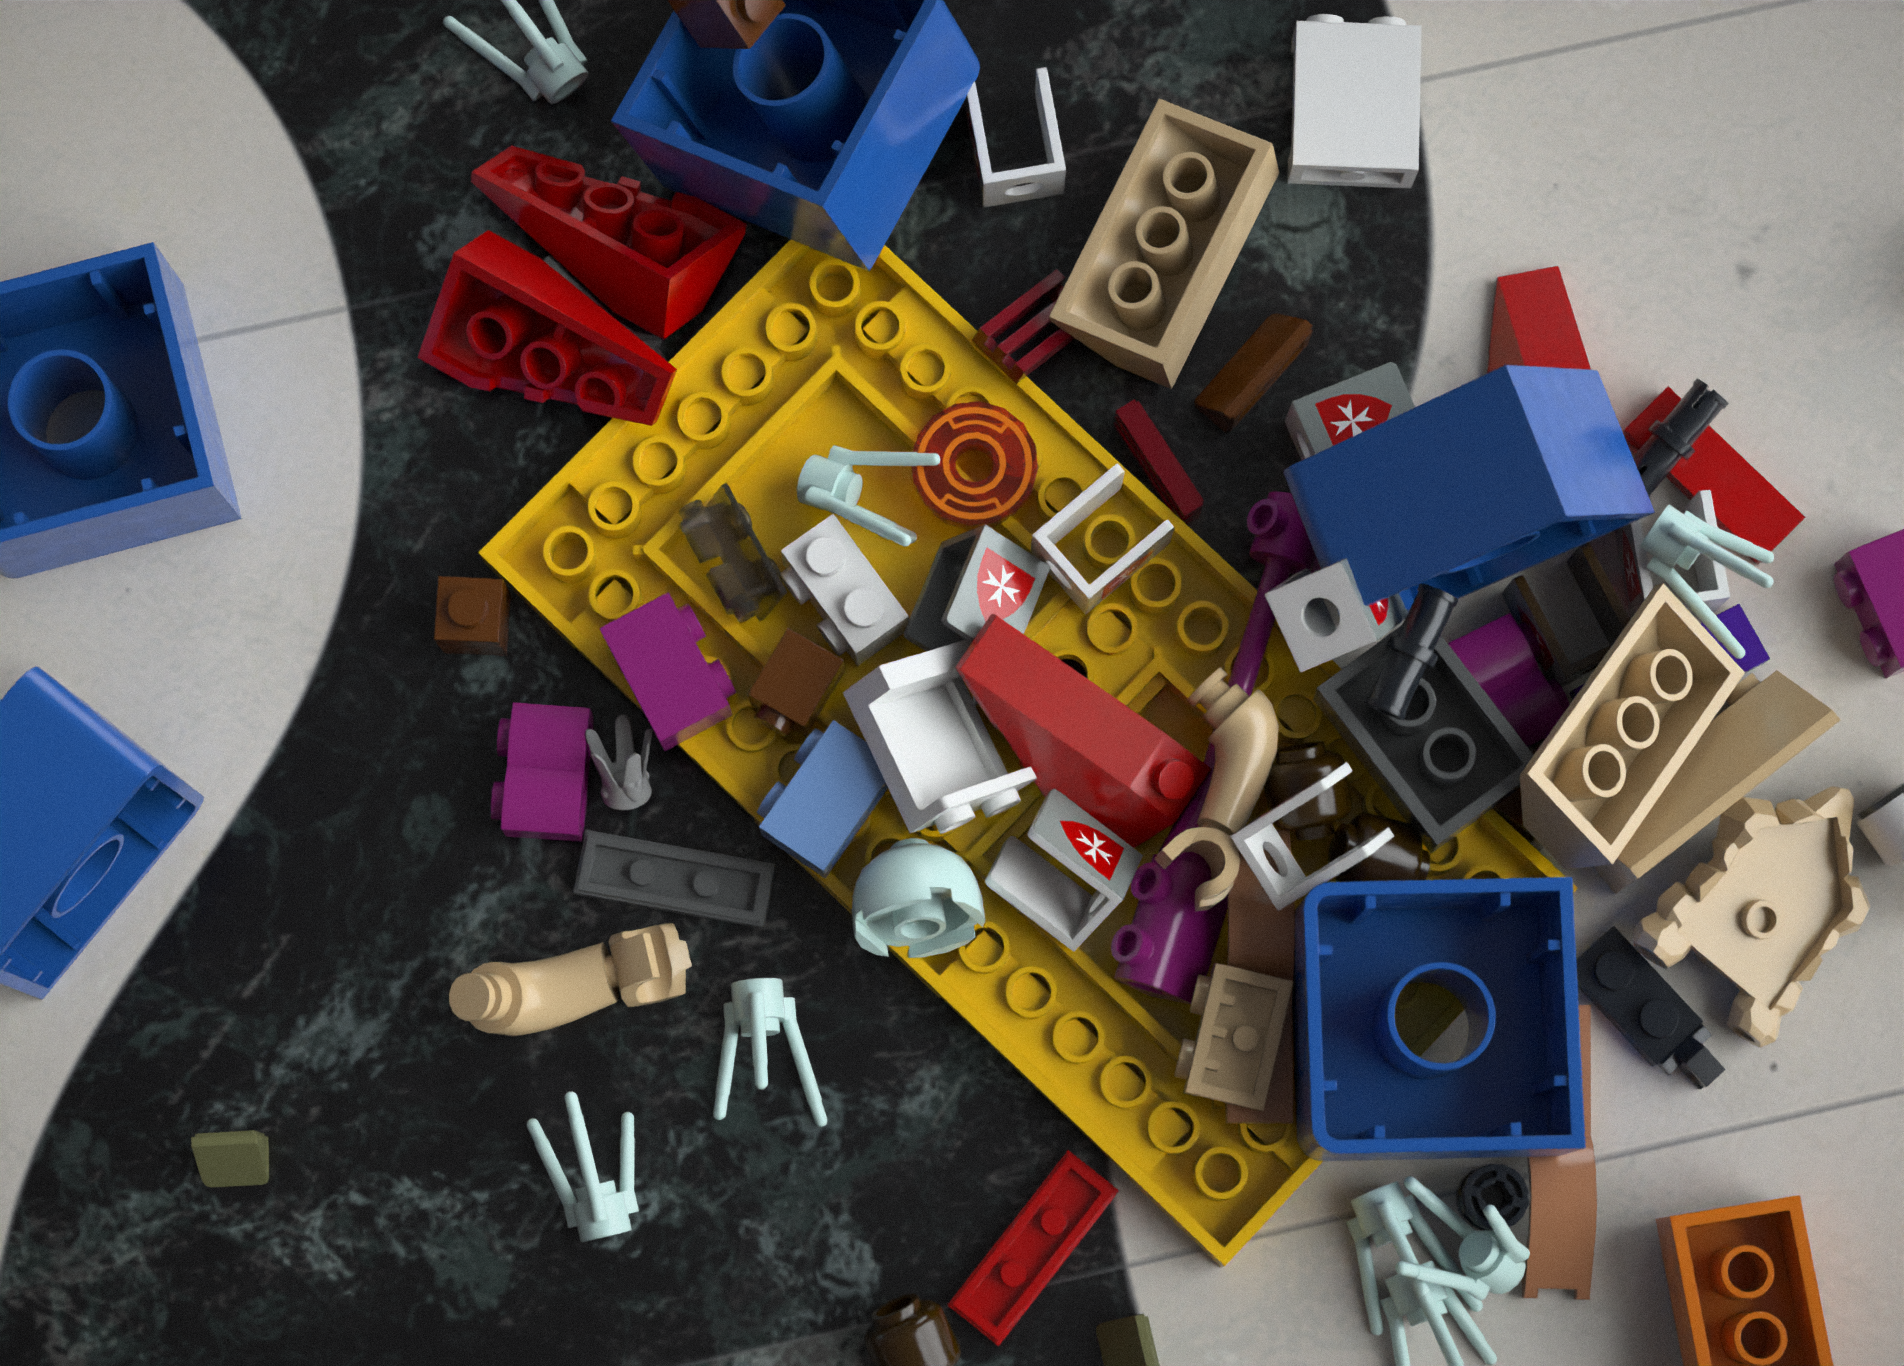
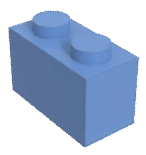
(825, 799)

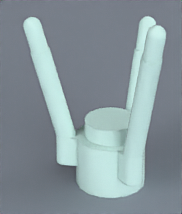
(553, 67)
(836, 488)
(1680, 540)
(758, 1009)
(599, 1207)
(1386, 1218)
(1488, 1258)
(1419, 1309)

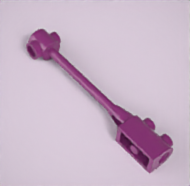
(1167, 938)

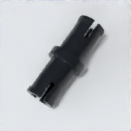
(1677, 433)
(1411, 651)

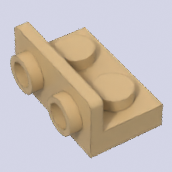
(1235, 1036)

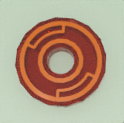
(983, 429)

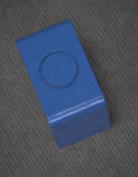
(810, 125)
(157, 451)
(1472, 484)
(77, 826)
(1511, 965)

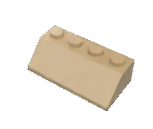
(1166, 242)
(1625, 734)
(1735, 754)

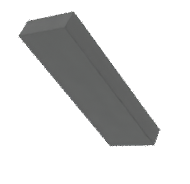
(674, 879)

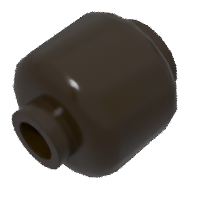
(1296, 769)
(1396, 860)
(911, 1334)

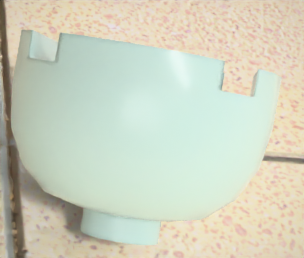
(917, 900)

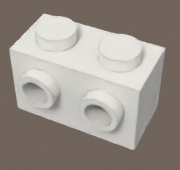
(844, 589)

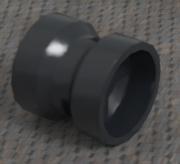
(1481, 1188)

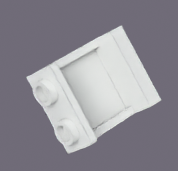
(1355, 102)
(932, 741)

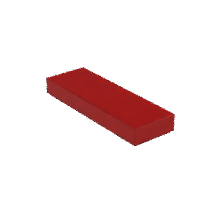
(1740, 495)
(1033, 1248)

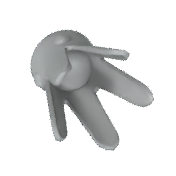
(625, 780)

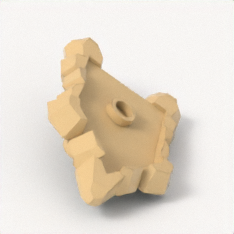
(1764, 905)

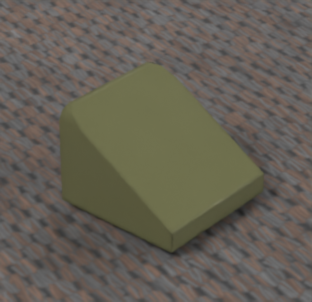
(232, 1158)
(1127, 1342)

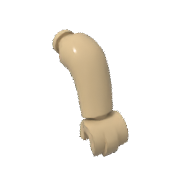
(1244, 754)
(563, 988)

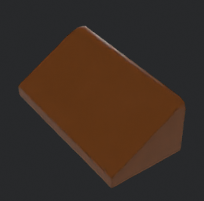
(1253, 370)

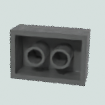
(1446, 757)

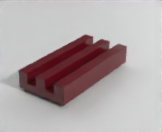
(1000, 353)
(1158, 462)

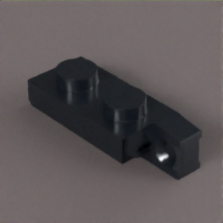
(1646, 1009)

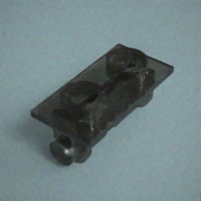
(748, 579)

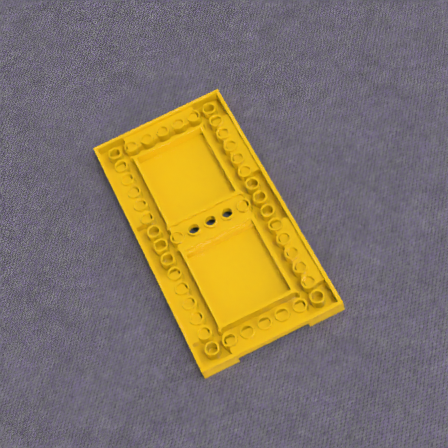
(862, 364)

